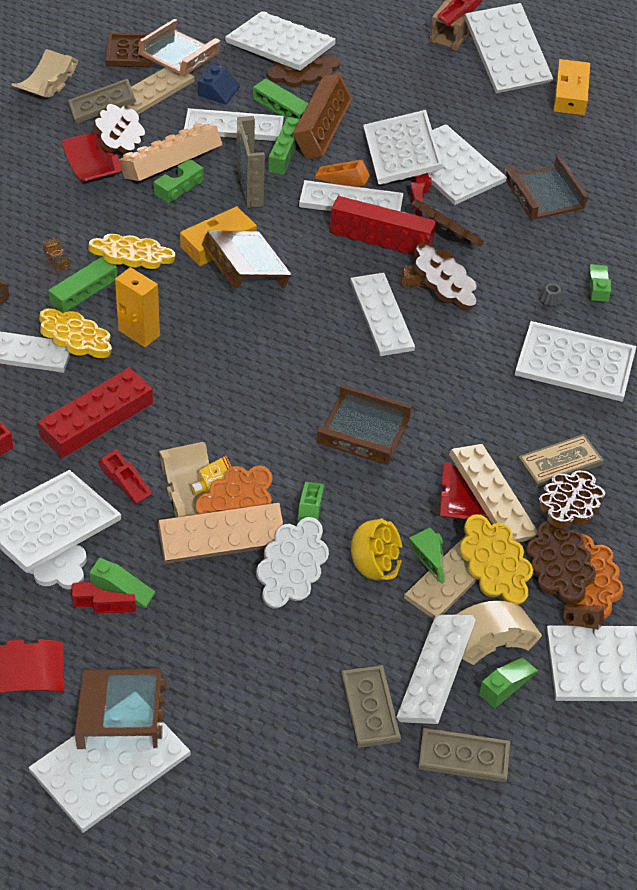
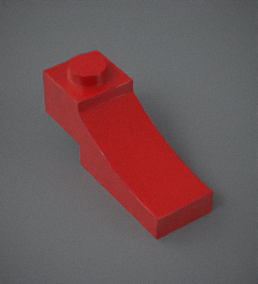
(456, 9)
(418, 189)
(124, 476)
(87, 595)

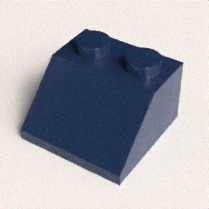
(217, 84)

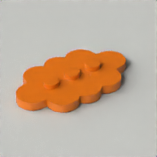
(237, 490)
(606, 586)

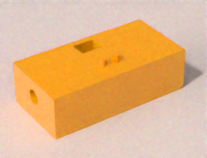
(572, 87)
(230, 220)
(137, 307)

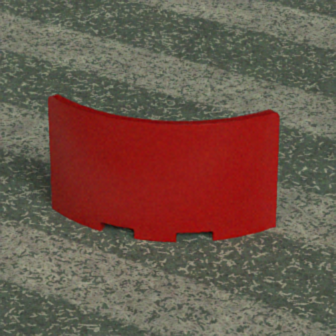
(89, 158)
(458, 498)
(32, 666)

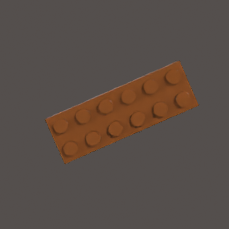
(322, 116)

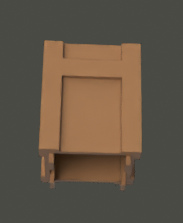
(452, 35)

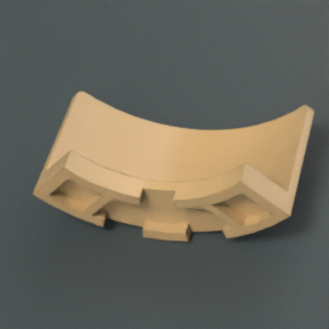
(49, 74)
(181, 470)
(498, 625)

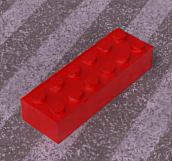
(380, 225)
(95, 412)

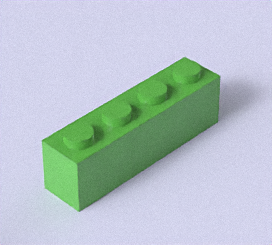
(279, 100)
(283, 148)
(82, 284)

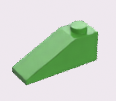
(311, 501)
(429, 551)
(117, 580)
(506, 681)

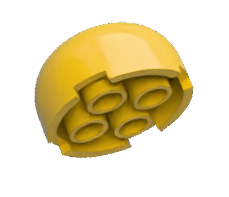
(374, 547)

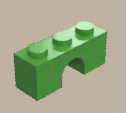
(171, 188)

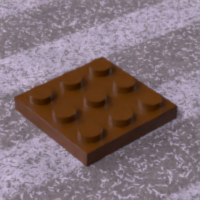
(123, 50)

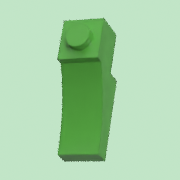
(599, 283)

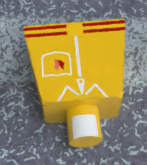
(209, 474)

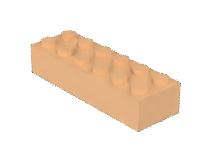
(170, 151)
(219, 532)

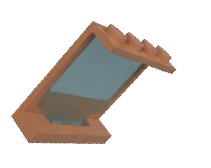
(176, 50)

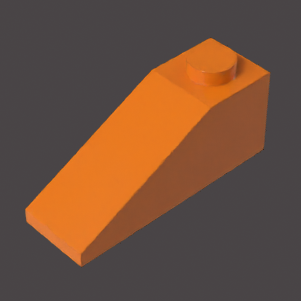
(347, 173)

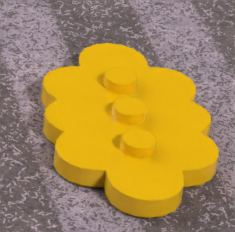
(131, 251)
(75, 333)
(495, 559)

